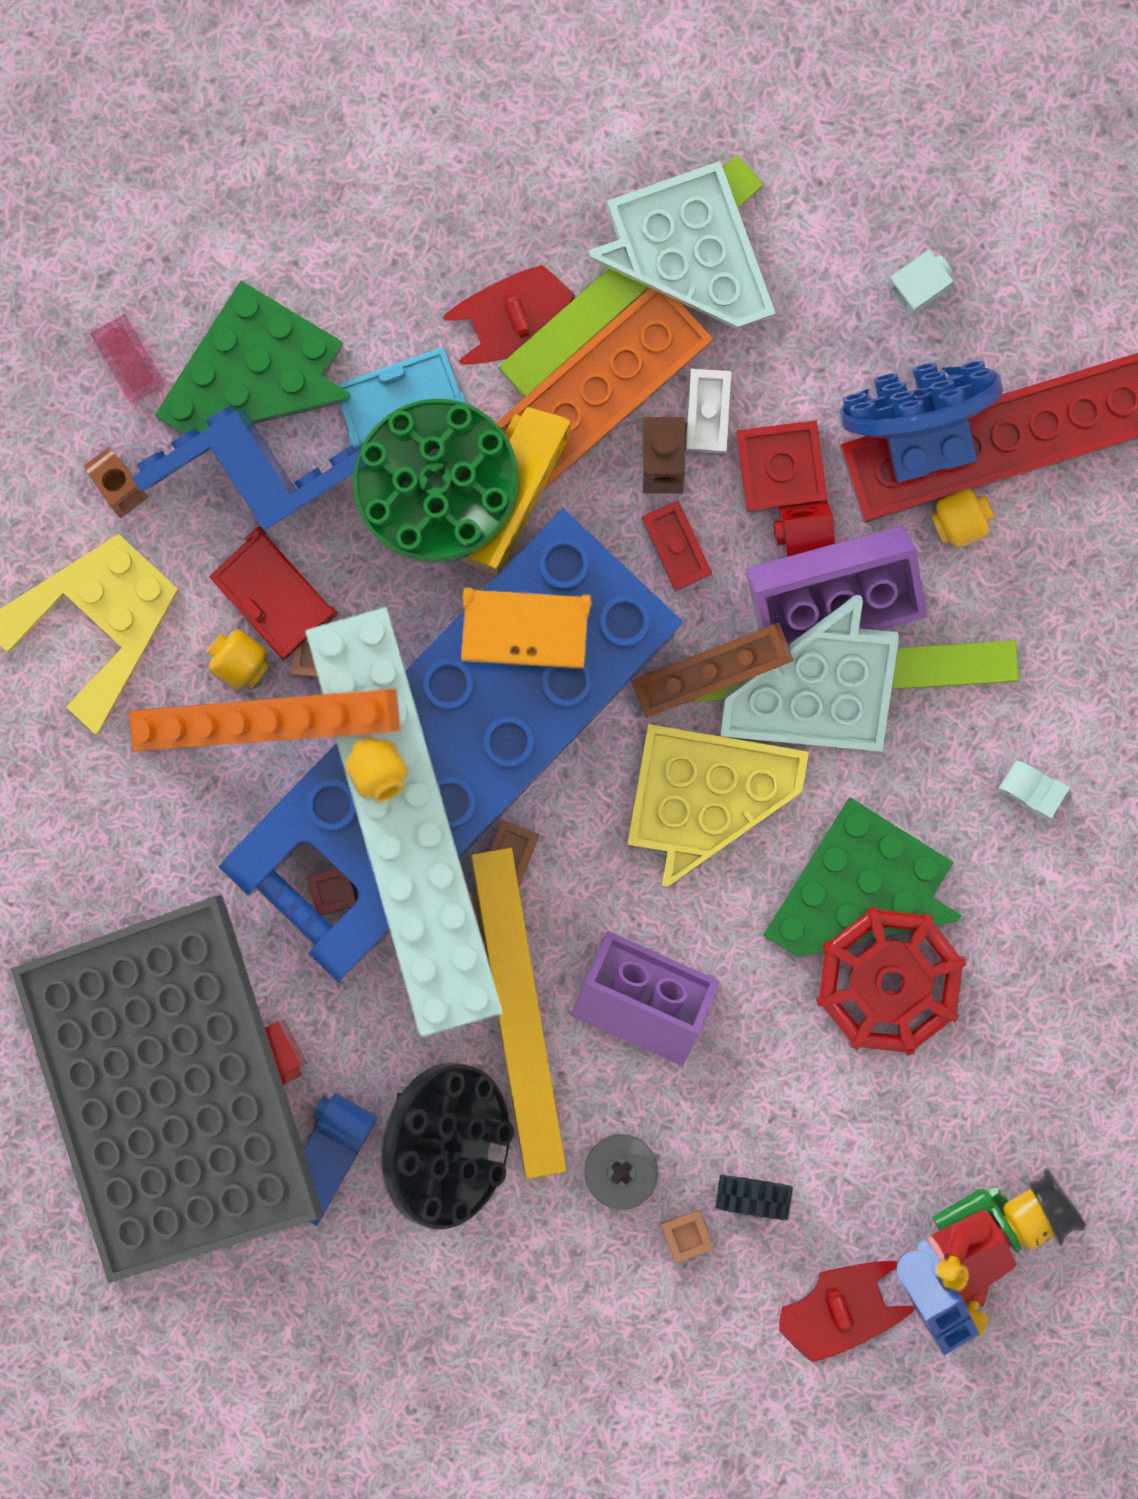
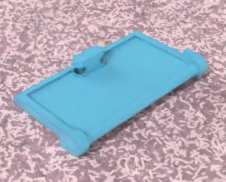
(371, 400)

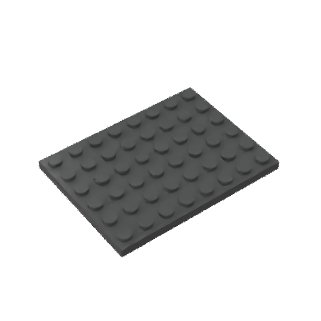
(166, 1090)

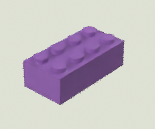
(815, 583)

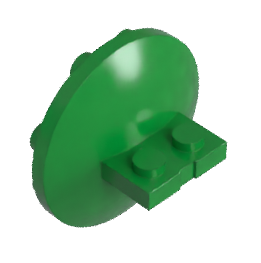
(436, 480)

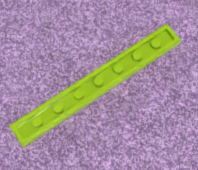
(595, 308)
(944, 666)

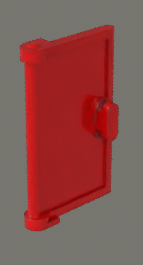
(265, 581)

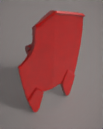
(511, 312)
(841, 1311)

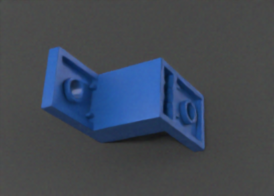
(248, 465)

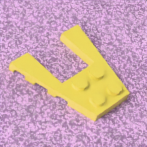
(120, 595)

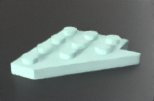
(689, 246)
(828, 695)

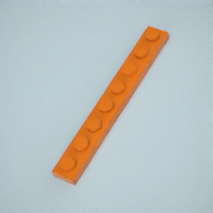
(265, 720)

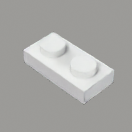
(708, 411)

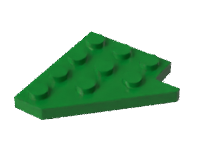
(256, 361)
(858, 867)

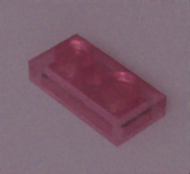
(128, 359)

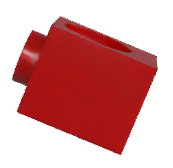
(804, 527)

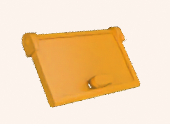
(524, 622)

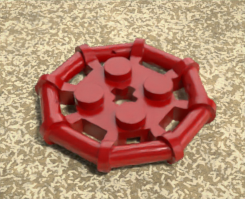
(891, 957)

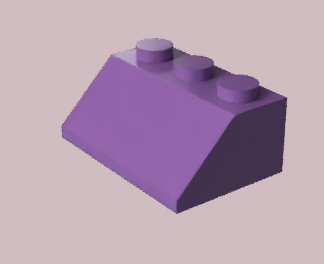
(645, 998)

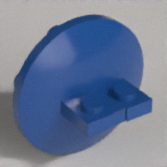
(927, 425)

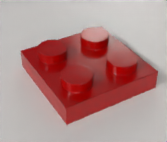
(781, 465)

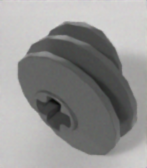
(599, 1172)

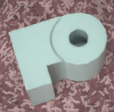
(1033, 789)

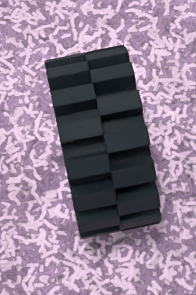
(754, 1197)

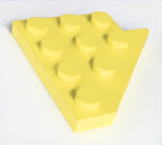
(706, 792)

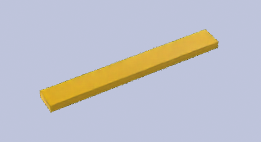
(521, 1020)

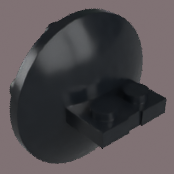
(440, 1145)

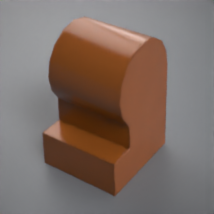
(115, 482)

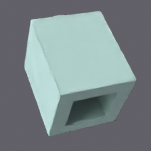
(921, 282)

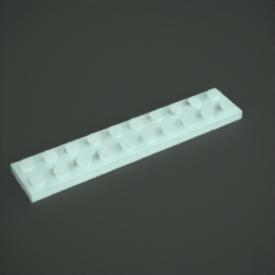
(410, 838)

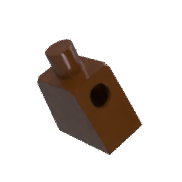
(663, 454)

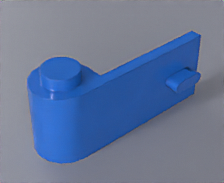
(335, 1144)

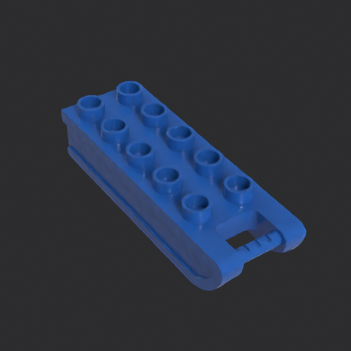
(484, 731)

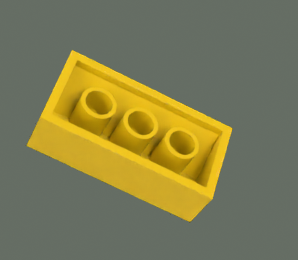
(537, 444)

